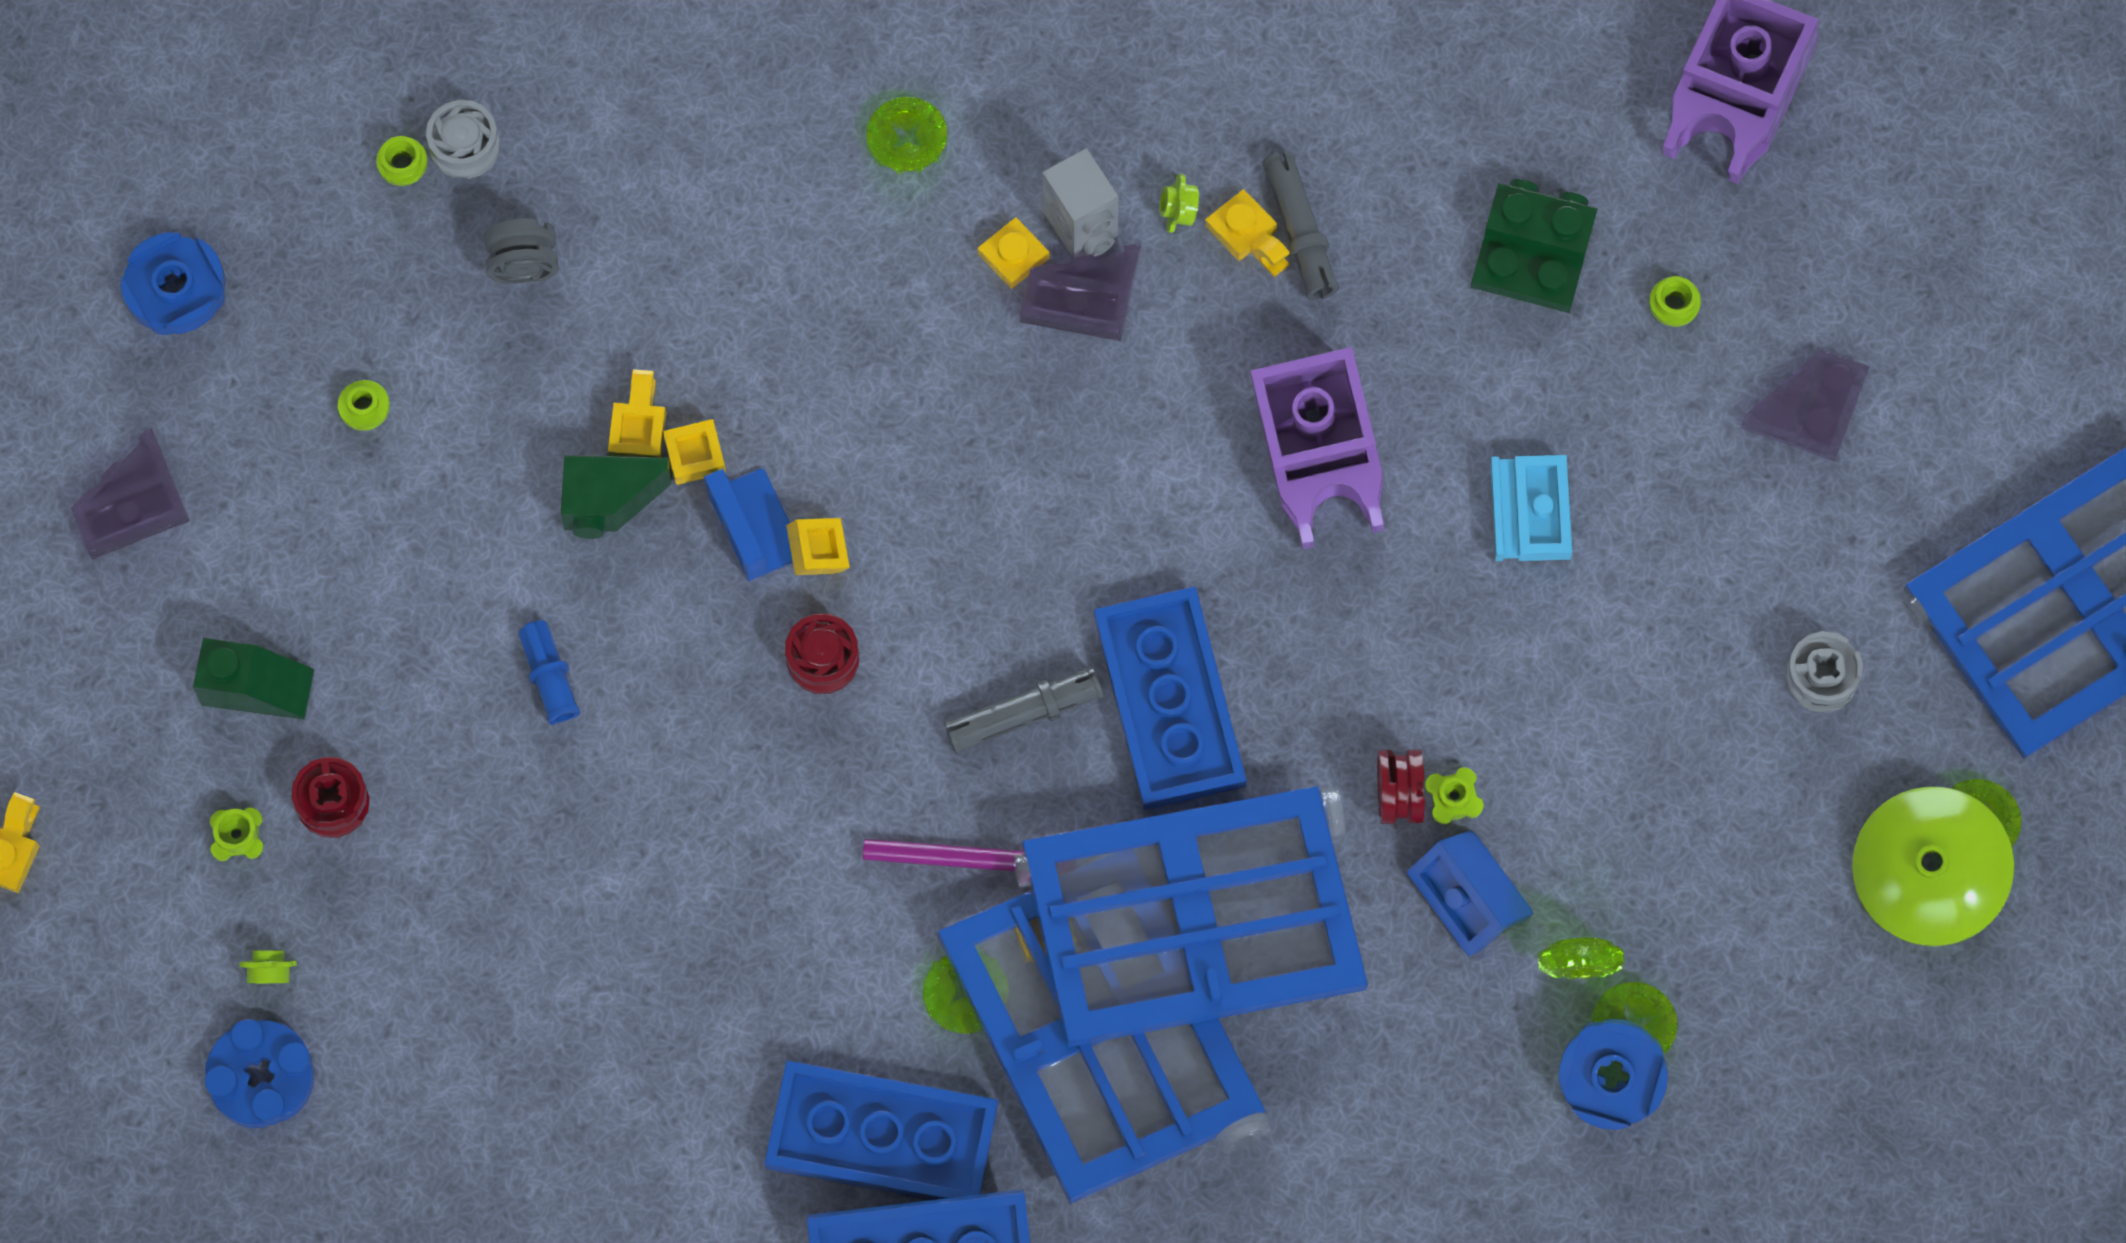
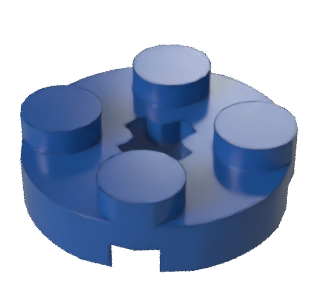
(170, 311)
(247, 1046)
(1585, 1088)

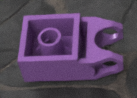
(1739, 94)
(1323, 456)

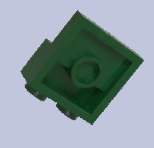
(1534, 245)

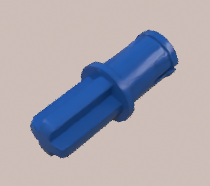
(548, 672)

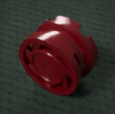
(823, 654)
(1400, 786)
(330, 797)

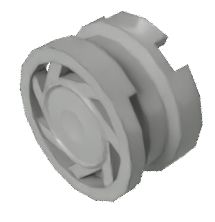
(464, 140)
(1823, 672)

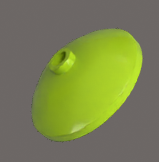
(1939, 904)

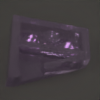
(1082, 295)
(1811, 405)
(130, 501)

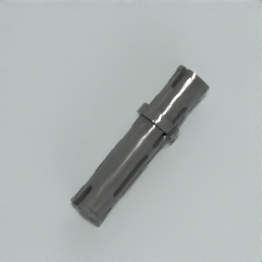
(1306, 243)
(1024, 709)

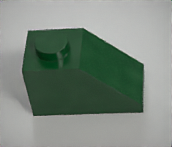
(609, 491)
(251, 680)

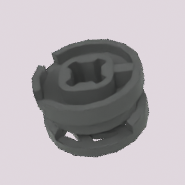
(521, 251)

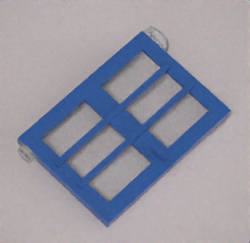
(2039, 609)
(1194, 914)
(1104, 1103)

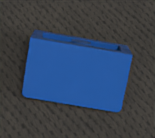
(751, 520)
(1469, 891)

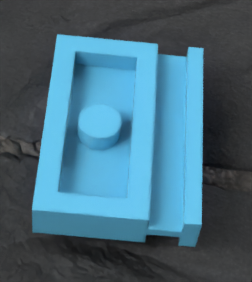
(1531, 508)

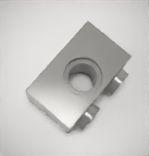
(1081, 205)

